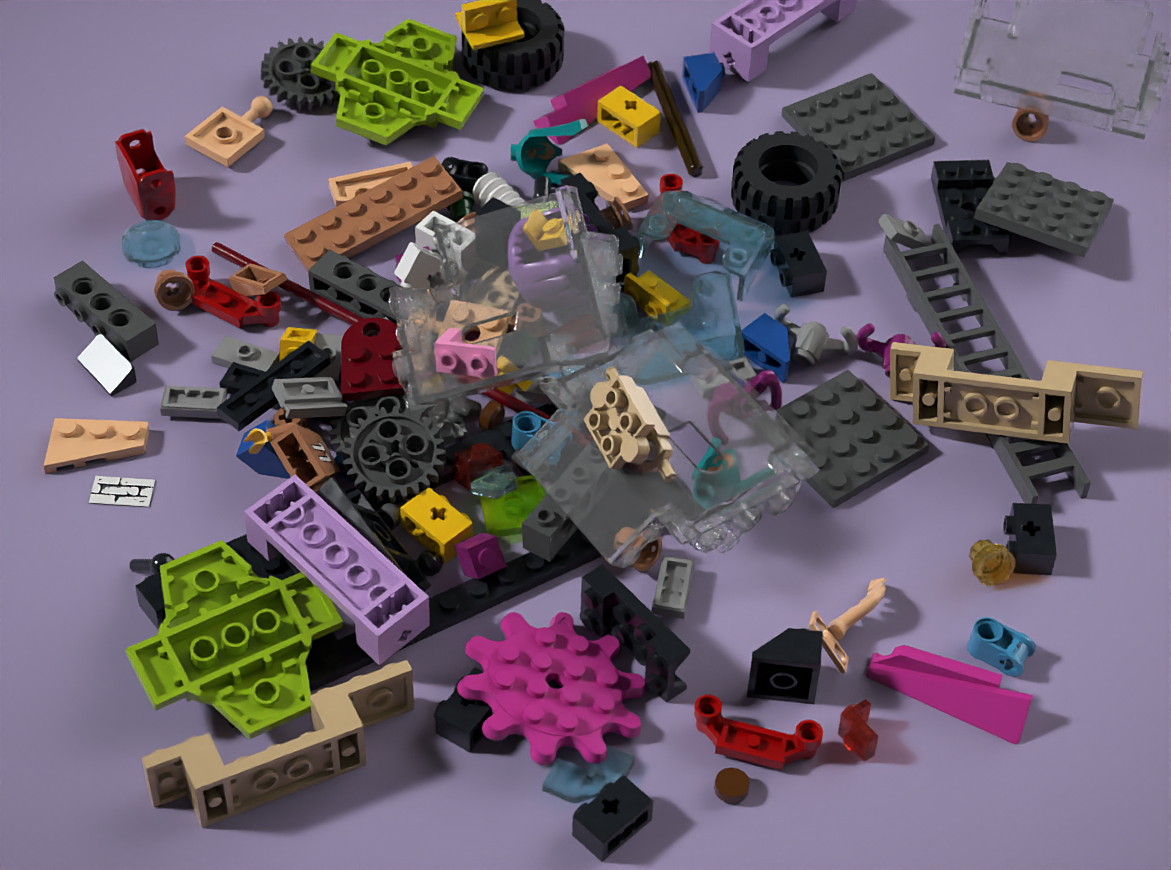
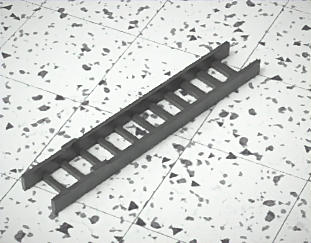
(989, 328)

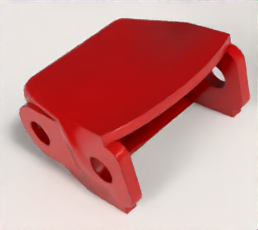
(153, 188)

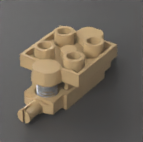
(628, 426)

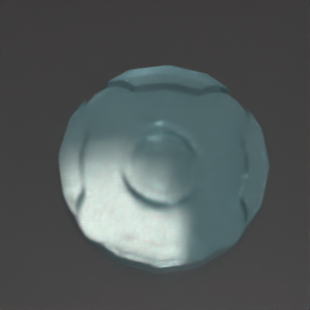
(151, 243)

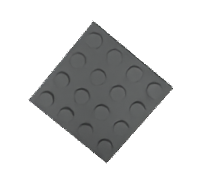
(860, 124)
(1044, 208)
(853, 437)

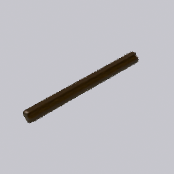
(675, 119)

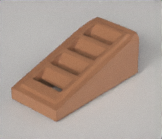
(255, 280)

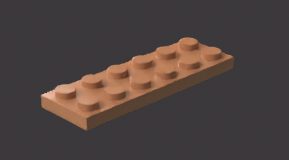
(375, 213)

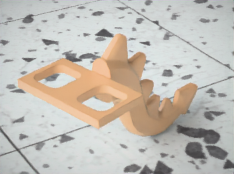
(839, 626)

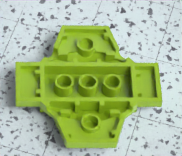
(397, 82)
(234, 640)

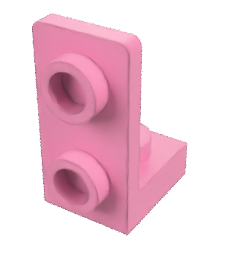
(464, 359)

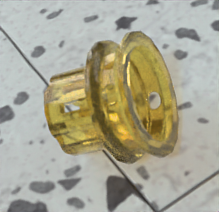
(991, 562)

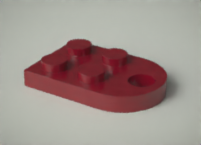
(368, 361)

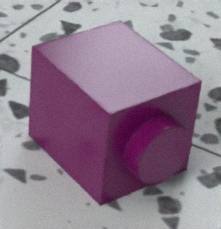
(480, 555)

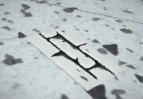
(122, 491)

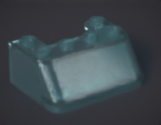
(747, 237)
(710, 320)

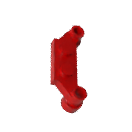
(685, 238)
(228, 303)
(755, 742)

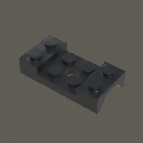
(961, 187)
(628, 244)
(365, 519)
(613, 608)

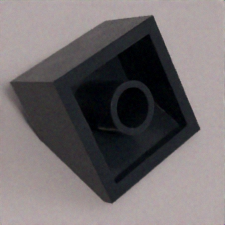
(787, 667)

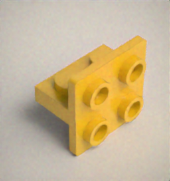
(489, 22)

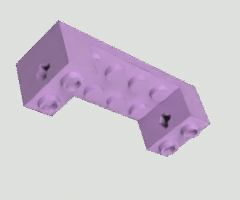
(745, 32)
(342, 564)

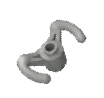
(813, 339)

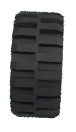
(522, 63)
(788, 159)

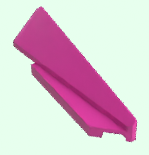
(583, 100)
(954, 689)

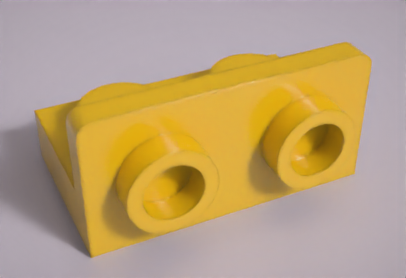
(654, 294)

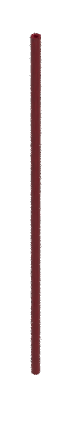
(351, 318)

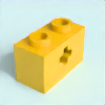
(628, 116)
(435, 523)

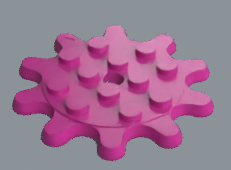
(552, 718)

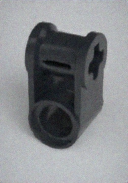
(464, 172)

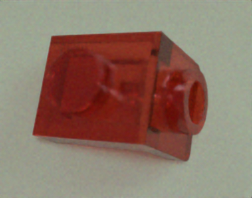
(476, 459)
(855, 732)

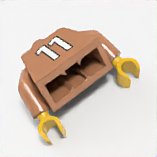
(299, 451)

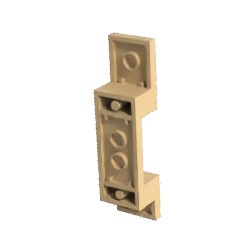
(1010, 404)
(285, 768)

